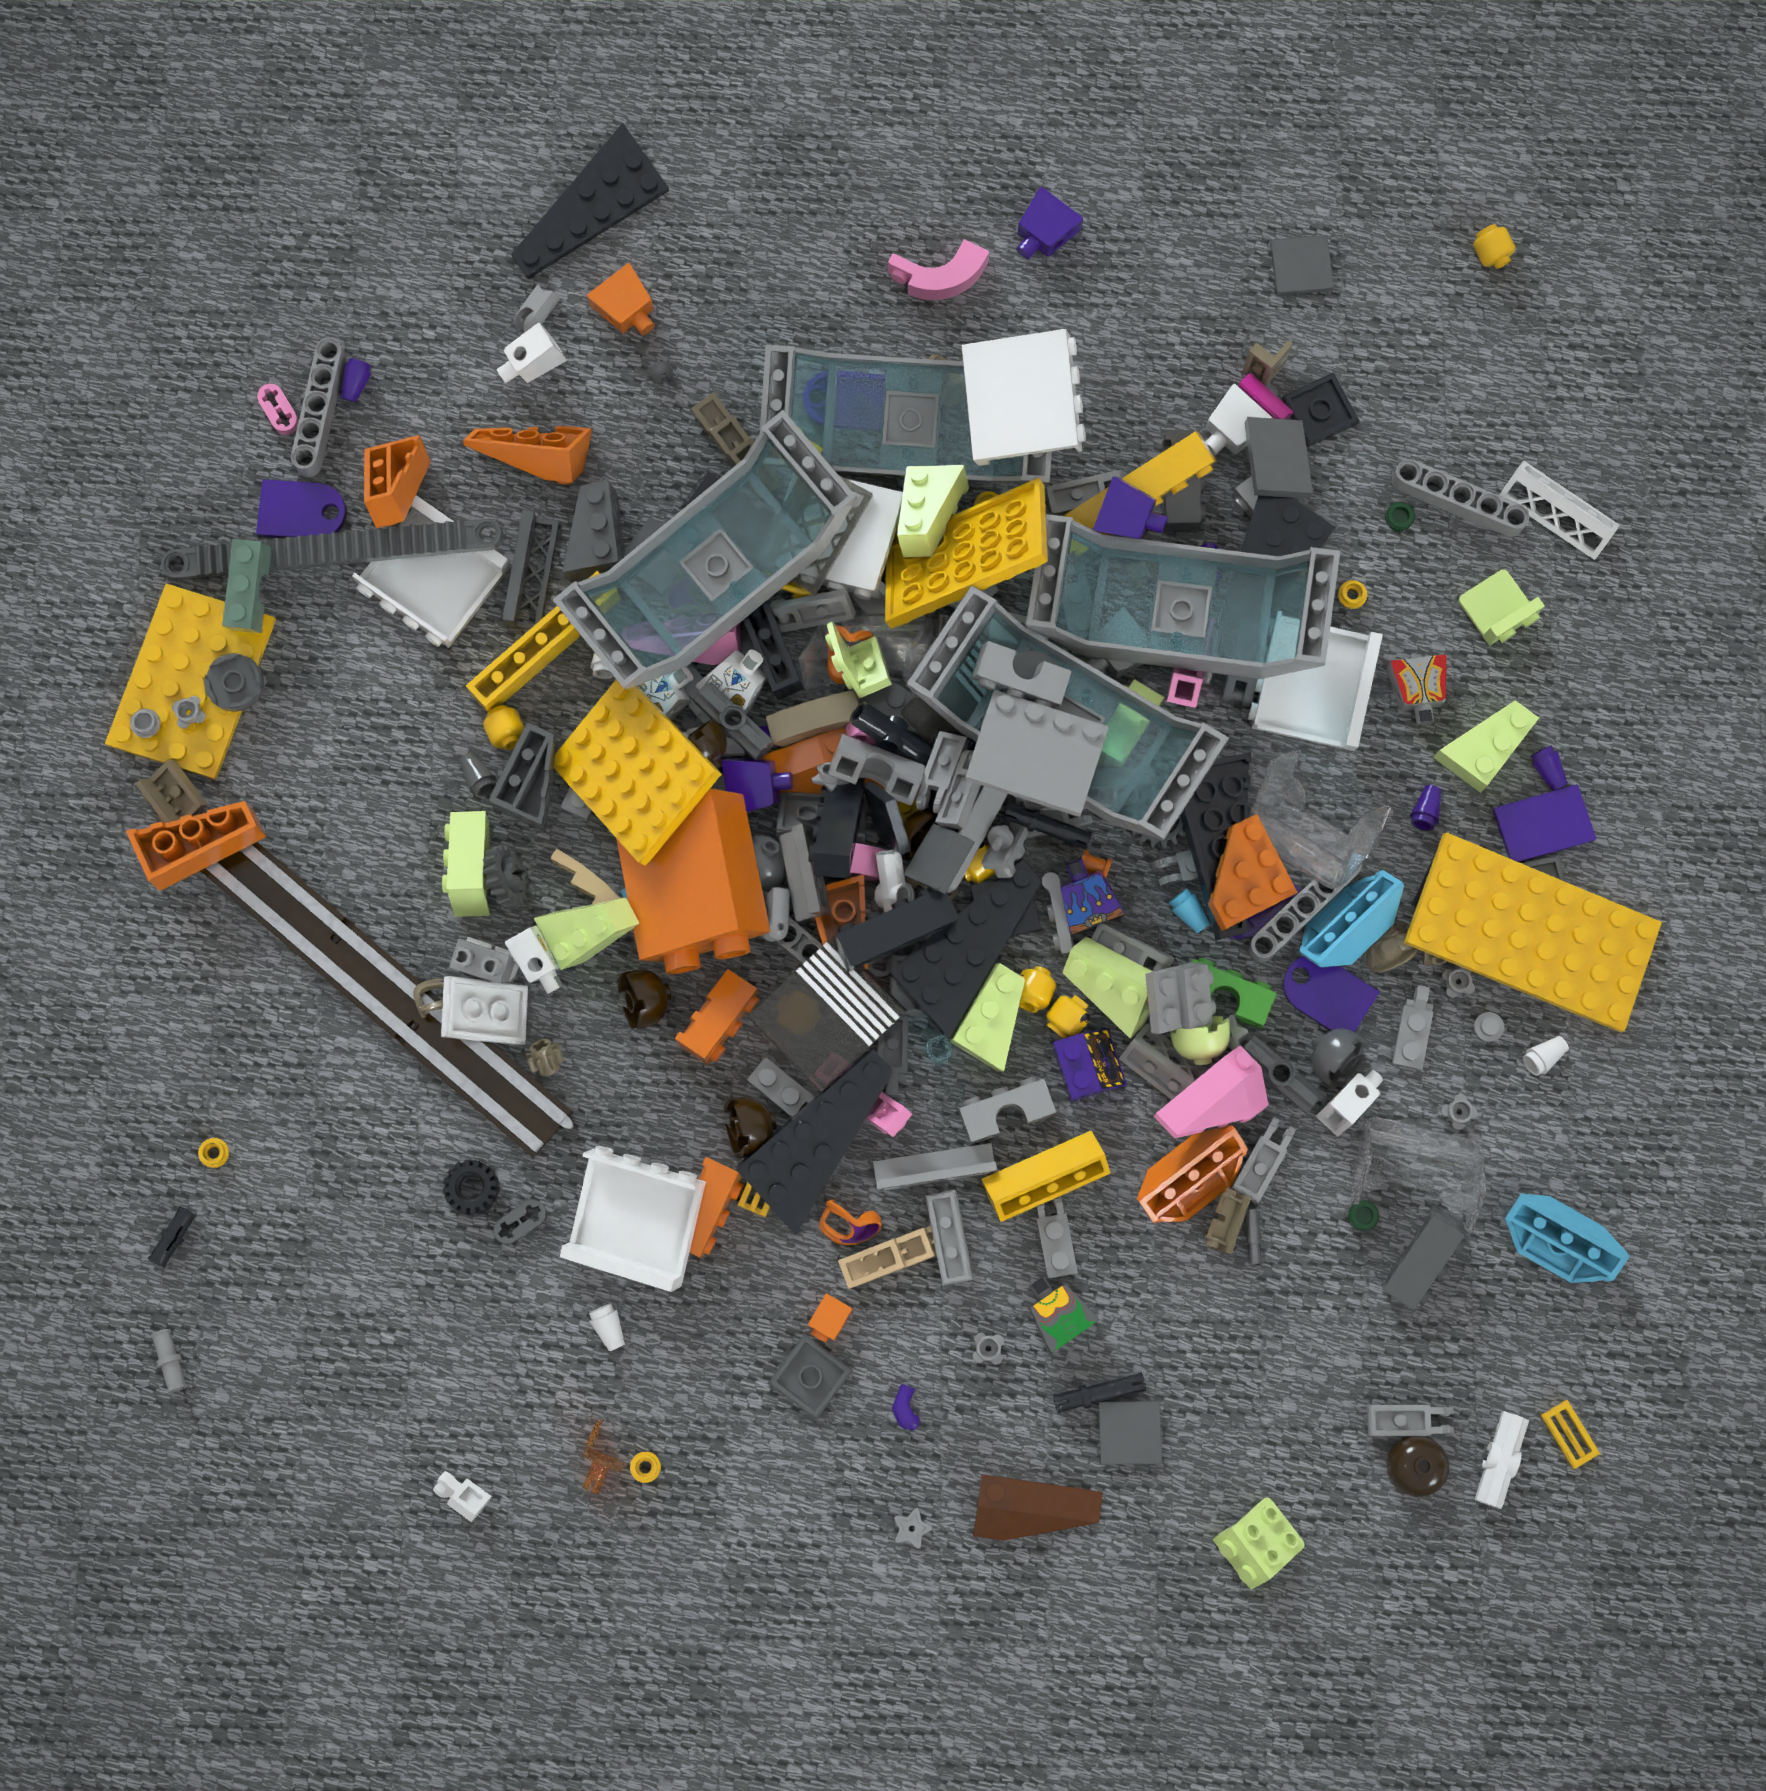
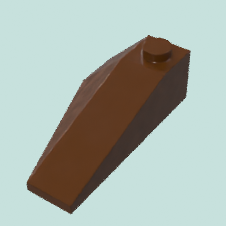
(1026, 1508)

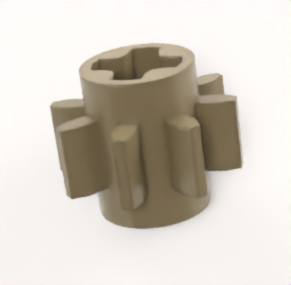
(544, 1057)

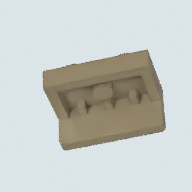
(171, 793)

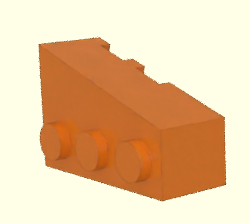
(718, 1018)

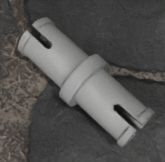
(169, 1360)

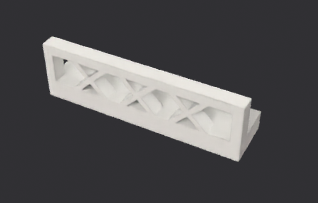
(1565, 501)

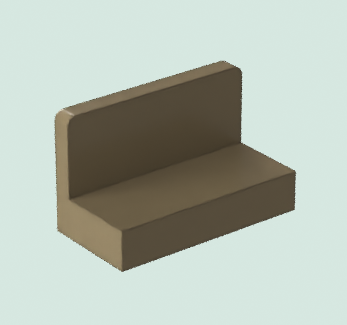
(1264, 364)

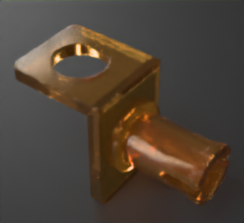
(600, 1462)

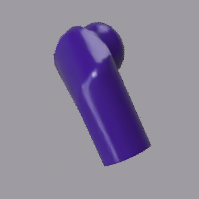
(902, 1411)

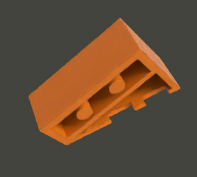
(393, 479)
(720, 1187)

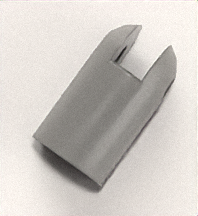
(535, 308)
(778, 912)

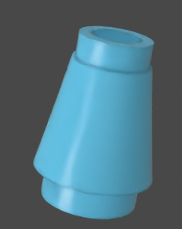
(1189, 910)

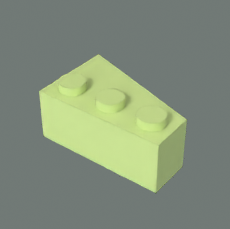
(927, 505)
(1487, 746)
(465, 878)
(585, 930)
(1110, 983)

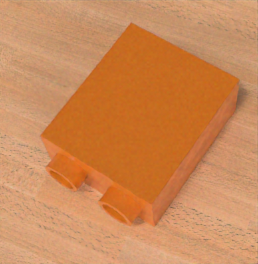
(698, 888)

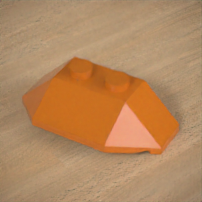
(1192, 1175)

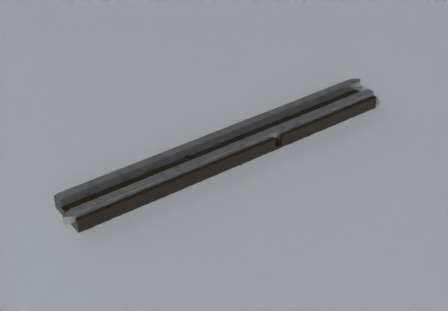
(385, 994)

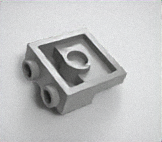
(1180, 997)

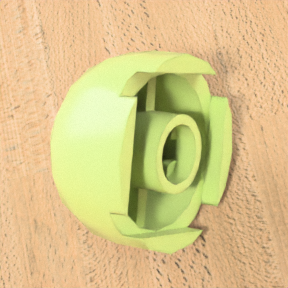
(1202, 1042)

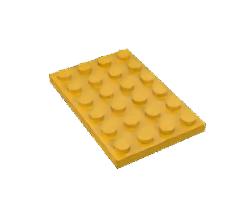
(976, 550)
(171, 667)
(634, 770)

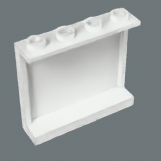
(1023, 395)
(867, 549)
(437, 590)
(1325, 701)
(635, 1219)

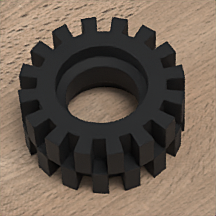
(454, 1181)

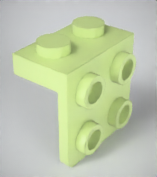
(1499, 607)
(861, 663)
(1259, 1543)

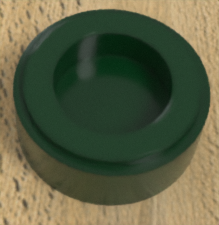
(1400, 516)
(1363, 1215)

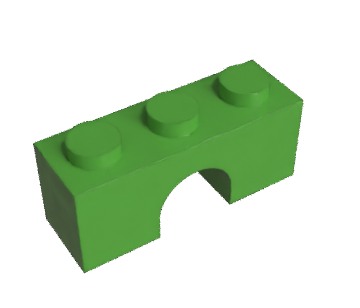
(1252, 999)

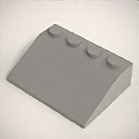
(1036, 753)

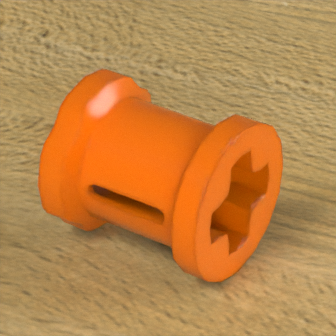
(1095, 863)

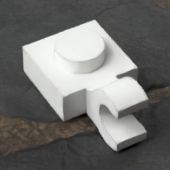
(464, 1498)

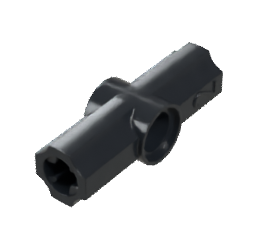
(890, 733)

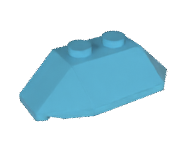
(1352, 921)
(1564, 1240)

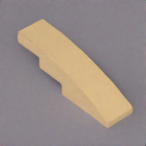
(584, 879)
(888, 1257)

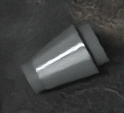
(477, 775)

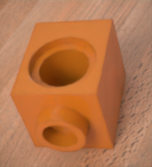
(829, 1318)

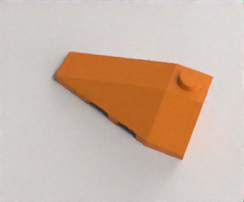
(549, 456)
(804, 757)

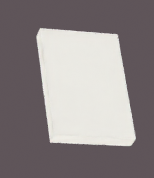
(484, 1011)

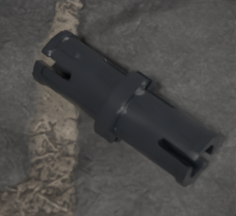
(172, 1237)

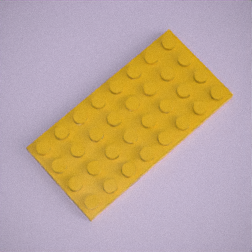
(1533, 932)

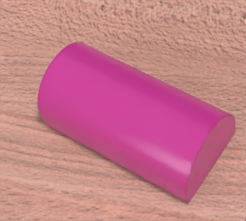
(1265, 397)

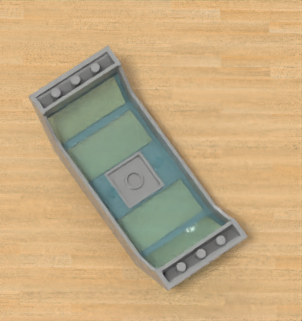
(883, 414)
(712, 559)
(1183, 603)
(1148, 755)

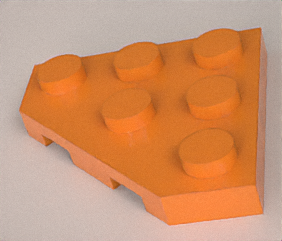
(1248, 875)

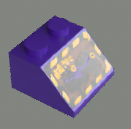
(1088, 1064)

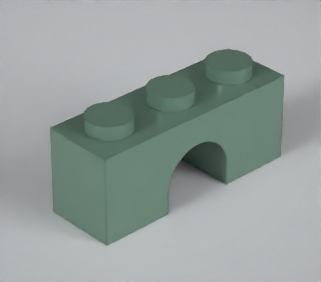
(242, 603)

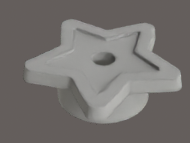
(826, 779)
(1238, 1033)
(904, 1523)

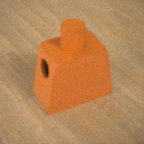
(623, 301)

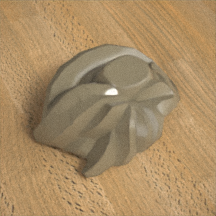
(1389, 950)

